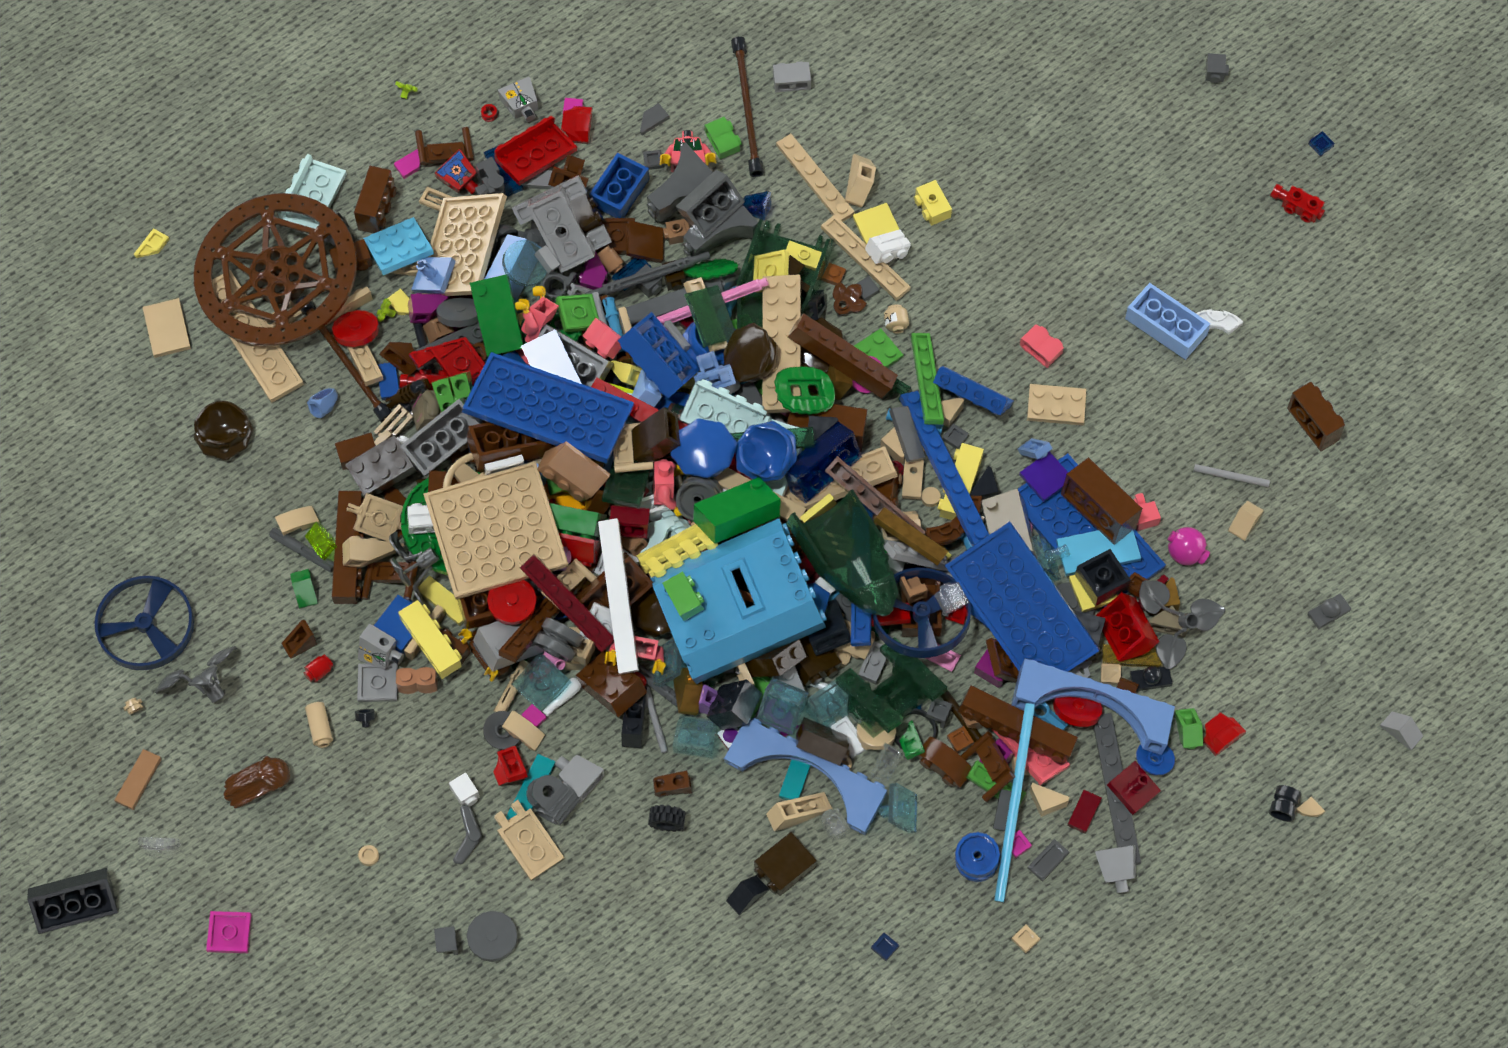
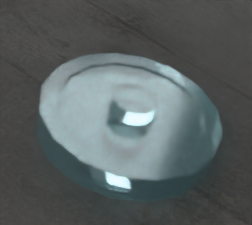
(522, 264)

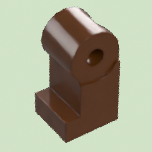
(672, 784)

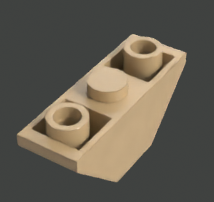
(860, 180)

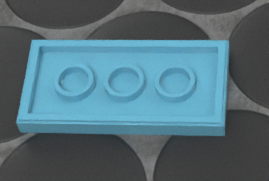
(1090, 544)

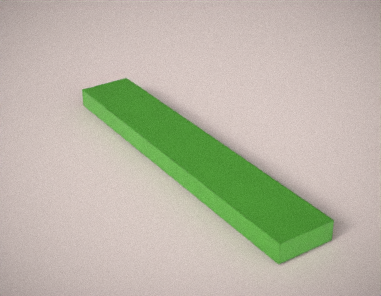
(926, 374)

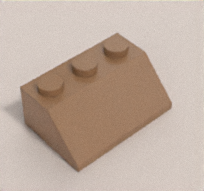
(572, 471)

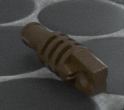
(405, 395)

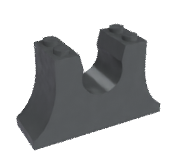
(685, 178)

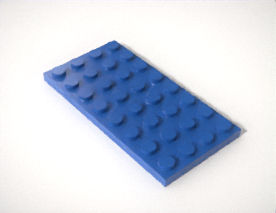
(548, 407)
(1060, 519)
(1021, 602)

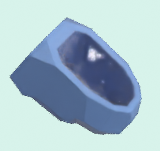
(322, 402)

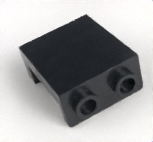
(834, 634)

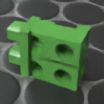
(452, 388)

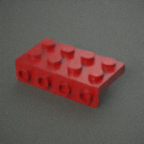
(534, 150)

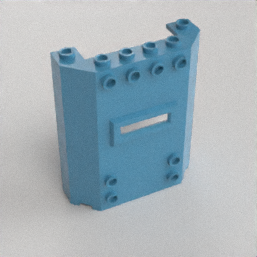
(727, 630)

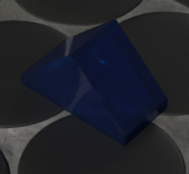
(758, 204)

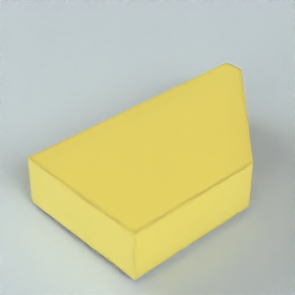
(152, 244)
(399, 302)

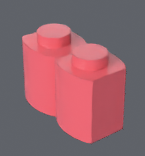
(603, 338)
(1041, 345)

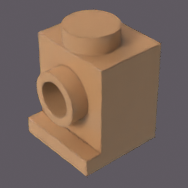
(675, 231)

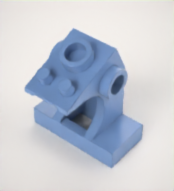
(710, 370)

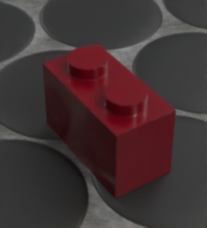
(632, 521)

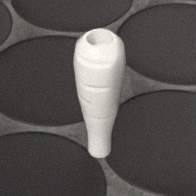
(572, 689)

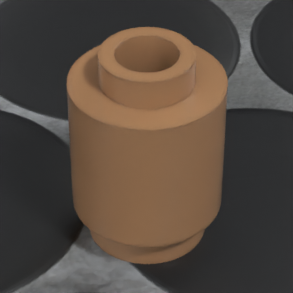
(610, 259)

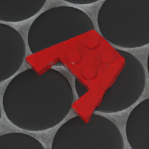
(453, 357)

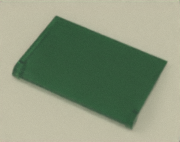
(710, 315)

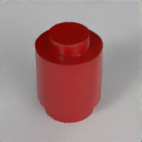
(318, 668)

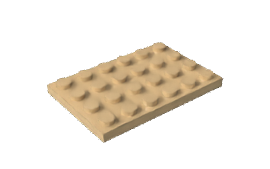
(467, 234)

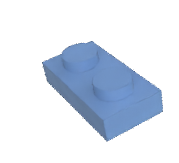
(1035, 448)

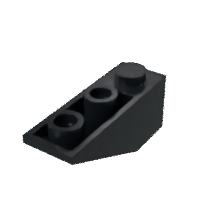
(634, 724)

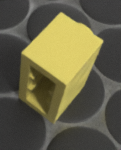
(932, 202)

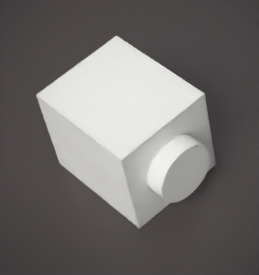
(464, 790)

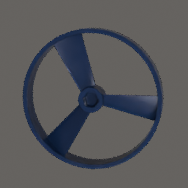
(921, 614)
(144, 622)

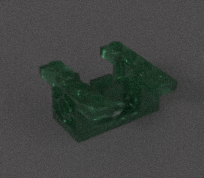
(893, 698)

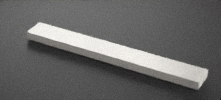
(618, 596)

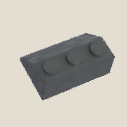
(710, 203)

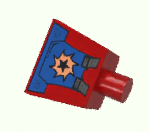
(458, 173)

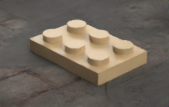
(1056, 404)

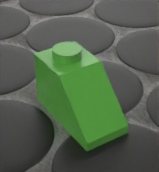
(1189, 728)

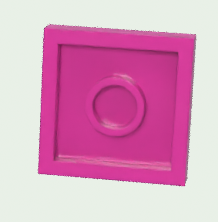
(228, 932)

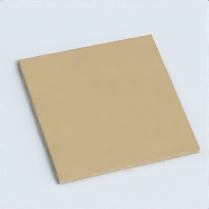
(494, 528)

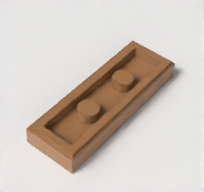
(138, 779)

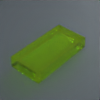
(320, 541)

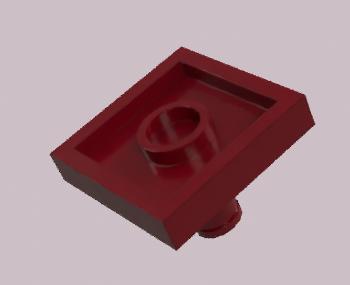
(1133, 787)

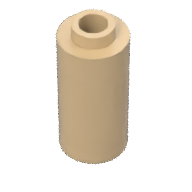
(319, 724)

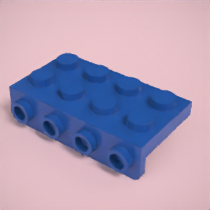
(973, 391)

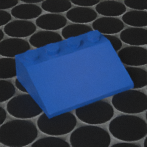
(659, 355)

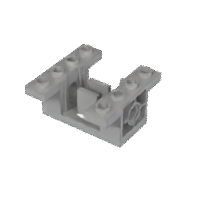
(553, 211)

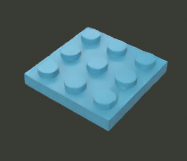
(398, 246)

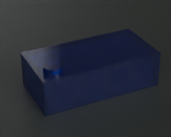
(808, 473)

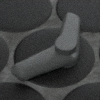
(472, 838)

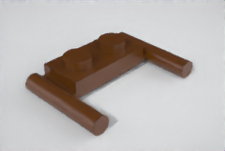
(443, 151)
(384, 573)
(992, 761)

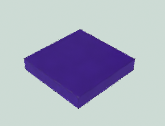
(1045, 476)

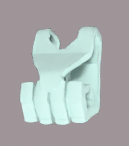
(665, 528)

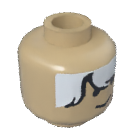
(896, 318)

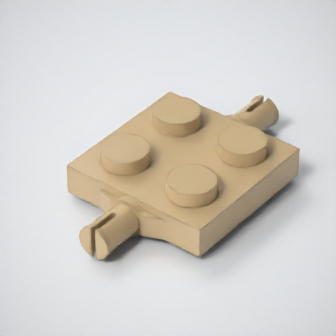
(377, 517)

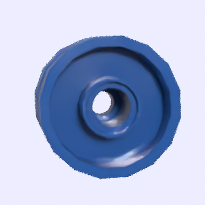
(971, 867)

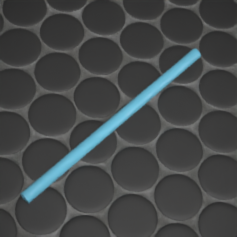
(1014, 802)

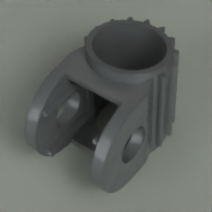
(552, 293)
(557, 804)

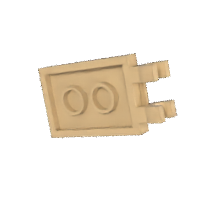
(528, 841)

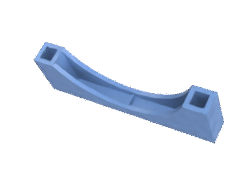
(1146, 716)
(757, 744)

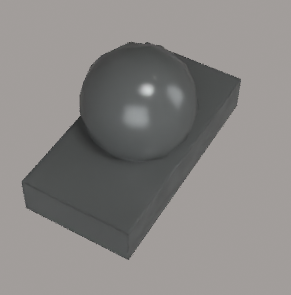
(1329, 611)

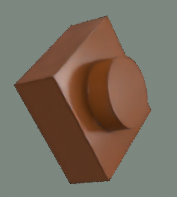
(833, 274)
(960, 739)

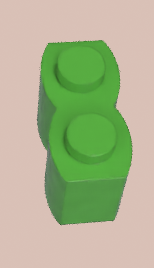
(722, 137)

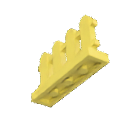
(674, 550)

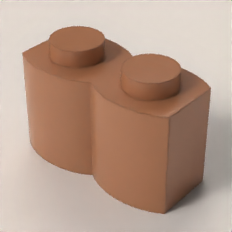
(412, 680)

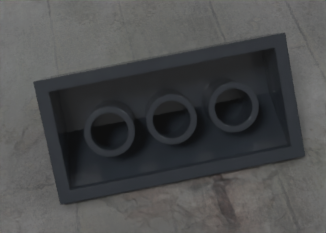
(72, 900)

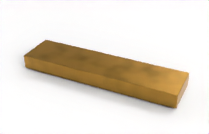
(910, 536)

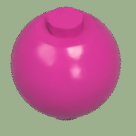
(1187, 546)

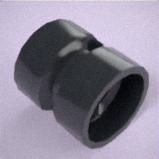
(1285, 803)

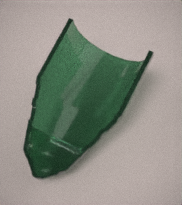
(849, 554)

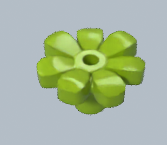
(406, 88)
(385, 310)

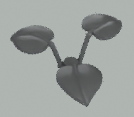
(424, 560)
(1203, 616)
(205, 679)

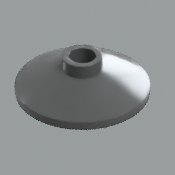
(491, 731)

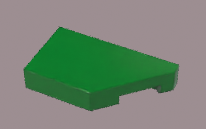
(911, 742)

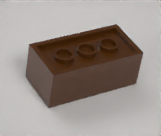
(851, 417)
(1101, 501)

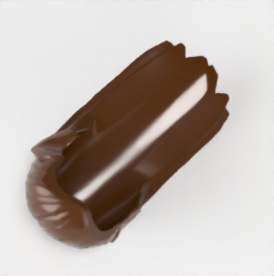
(256, 781)

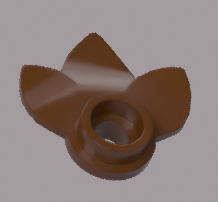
(849, 296)

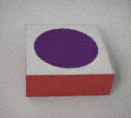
(728, 736)

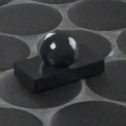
(1151, 678)

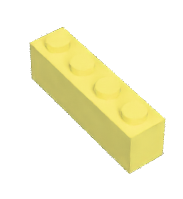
(967, 464)
(430, 639)

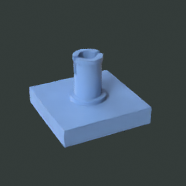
(433, 275)

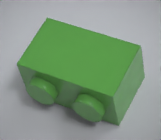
(683, 595)

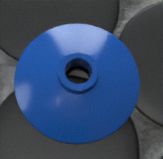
(1163, 763)

